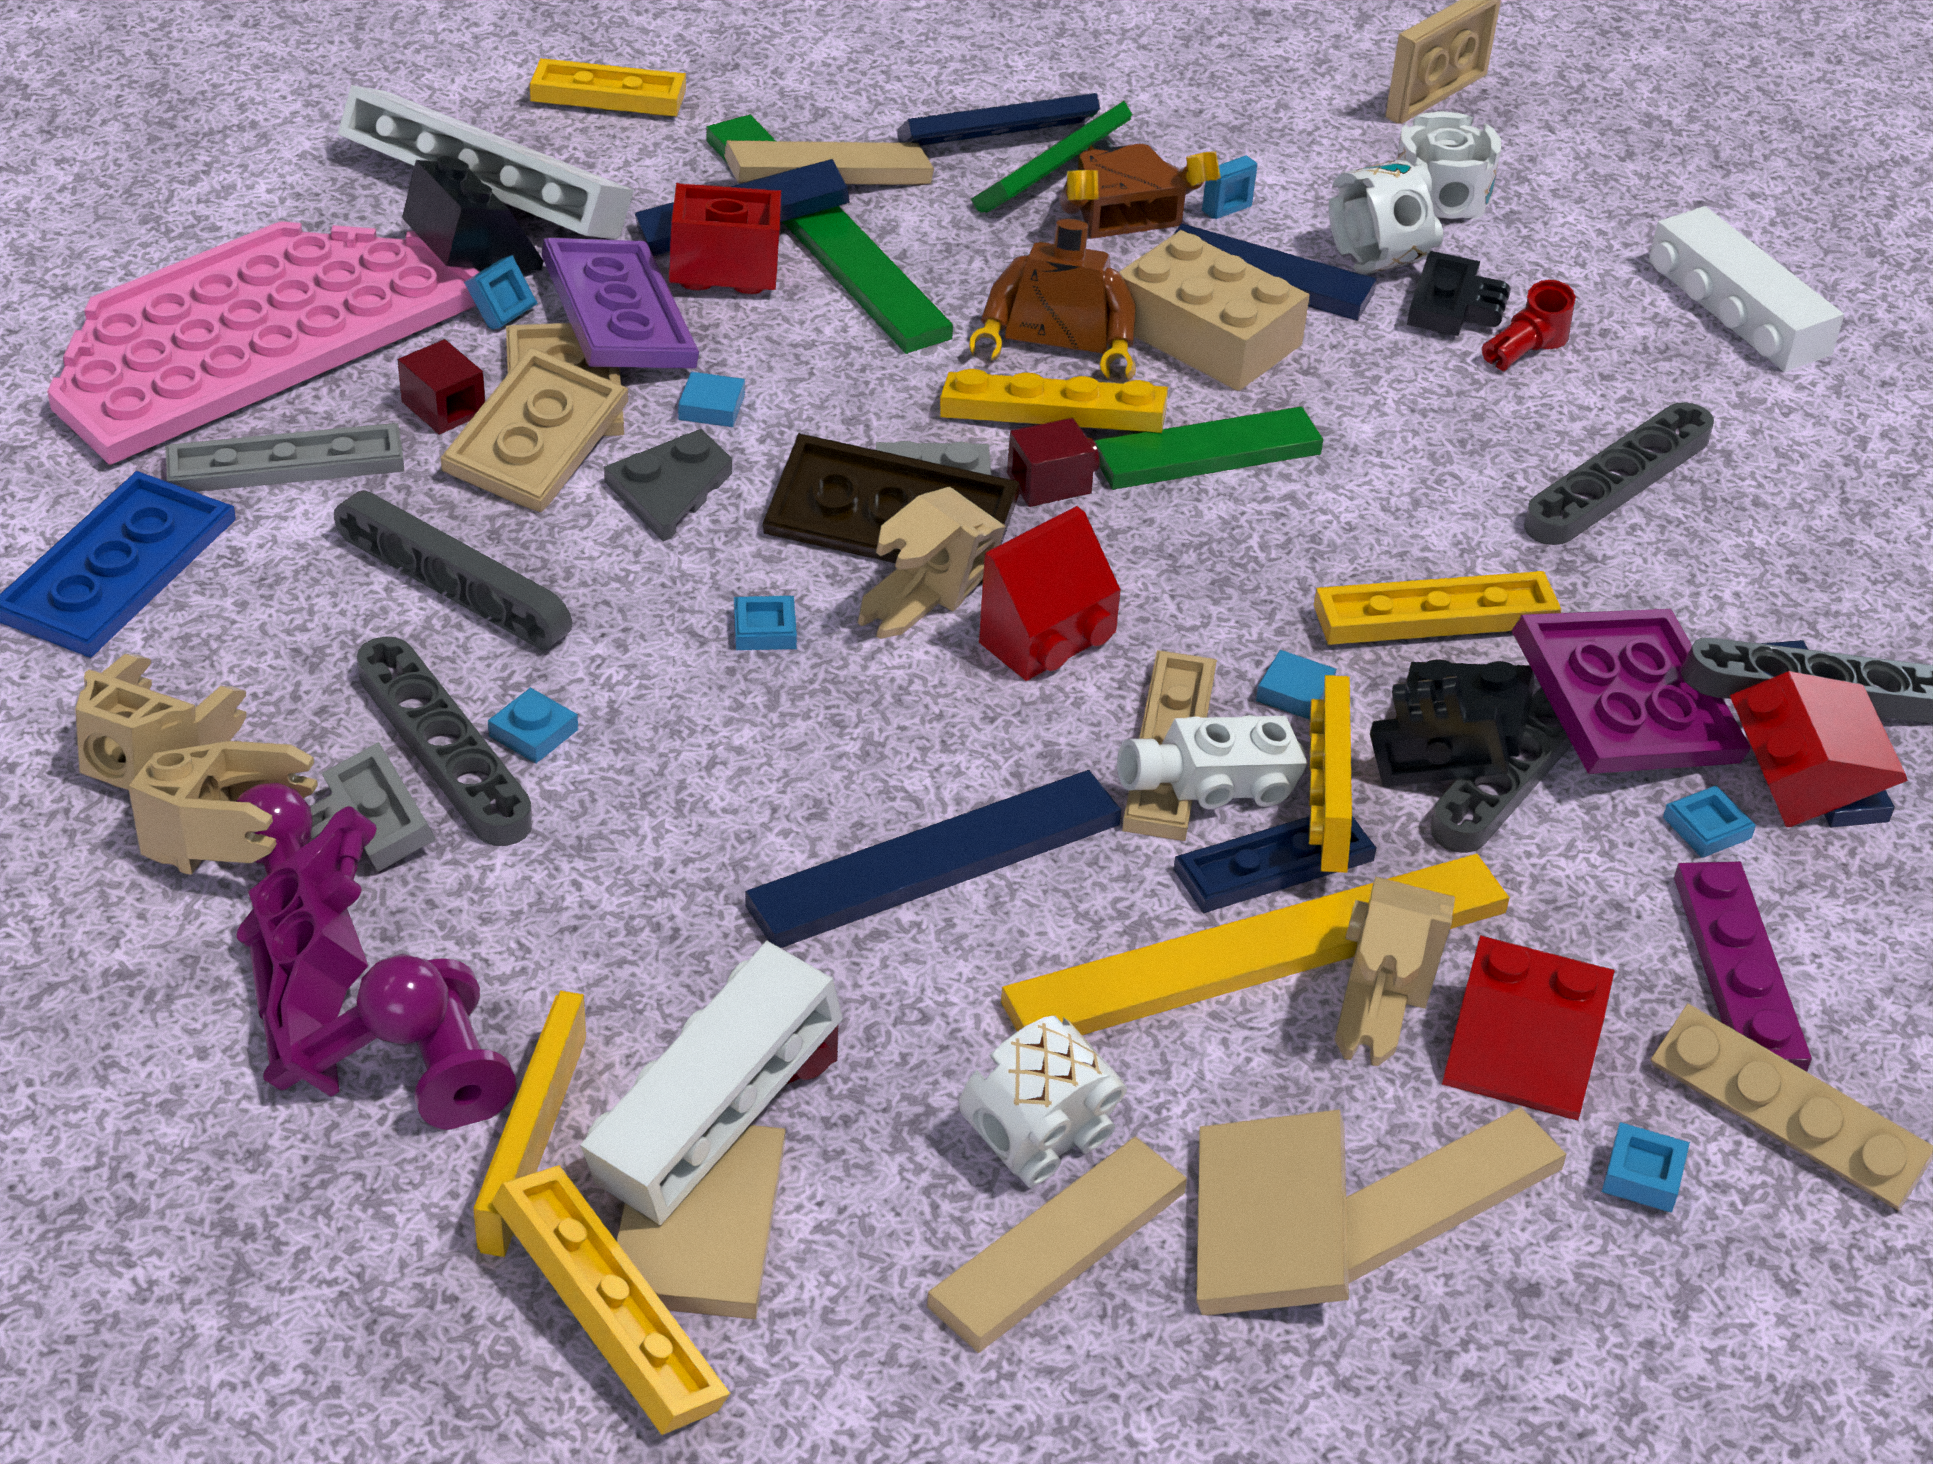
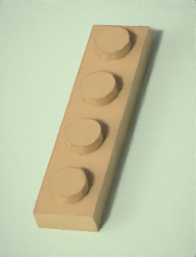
(1794, 1107)

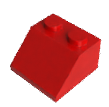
(725, 238)
(1048, 595)
(1816, 743)
(1529, 1027)

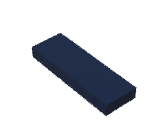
(1260, 864)

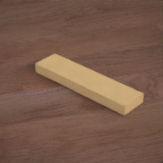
(857, 161)
(1177, 689)
(1447, 1189)
(1056, 1244)

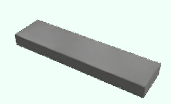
(285, 457)

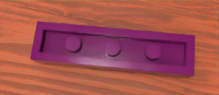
(1740, 958)

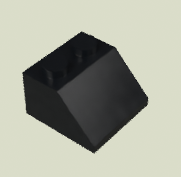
(464, 218)

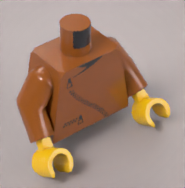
(1132, 188)
(1063, 300)

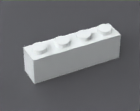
(1745, 288)
(711, 1081)

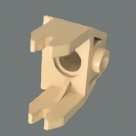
(939, 559)
(127, 723)
(189, 804)
(1393, 965)

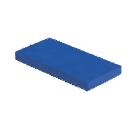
(113, 563)

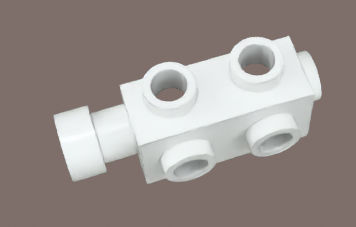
(1217, 760)

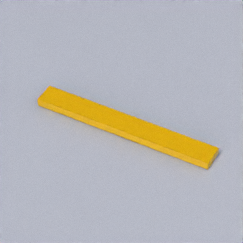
(1232, 954)

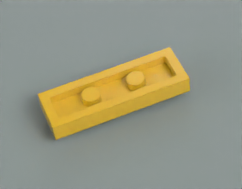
(608, 87)

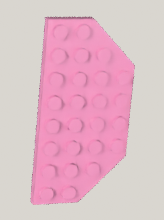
(243, 328)

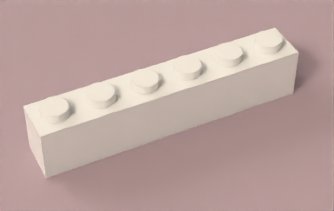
(512, 170)

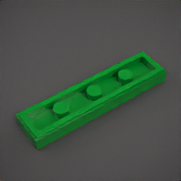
(1052, 158)
(1208, 447)

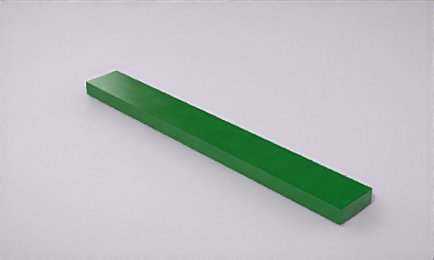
(854, 259)

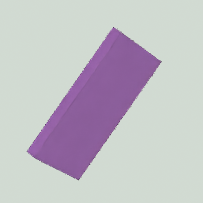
(619, 304)

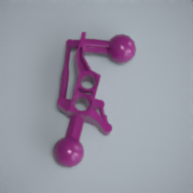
(311, 954)

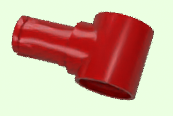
(1539, 325)

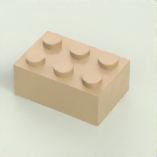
(1214, 309)

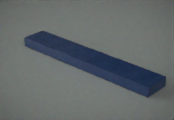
(931, 859)

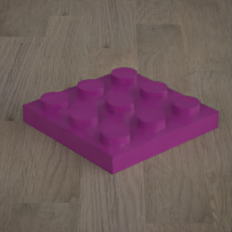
(1623, 691)

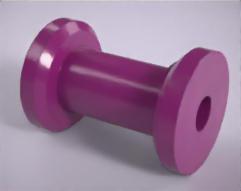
(461, 1078)

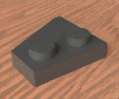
(670, 479)

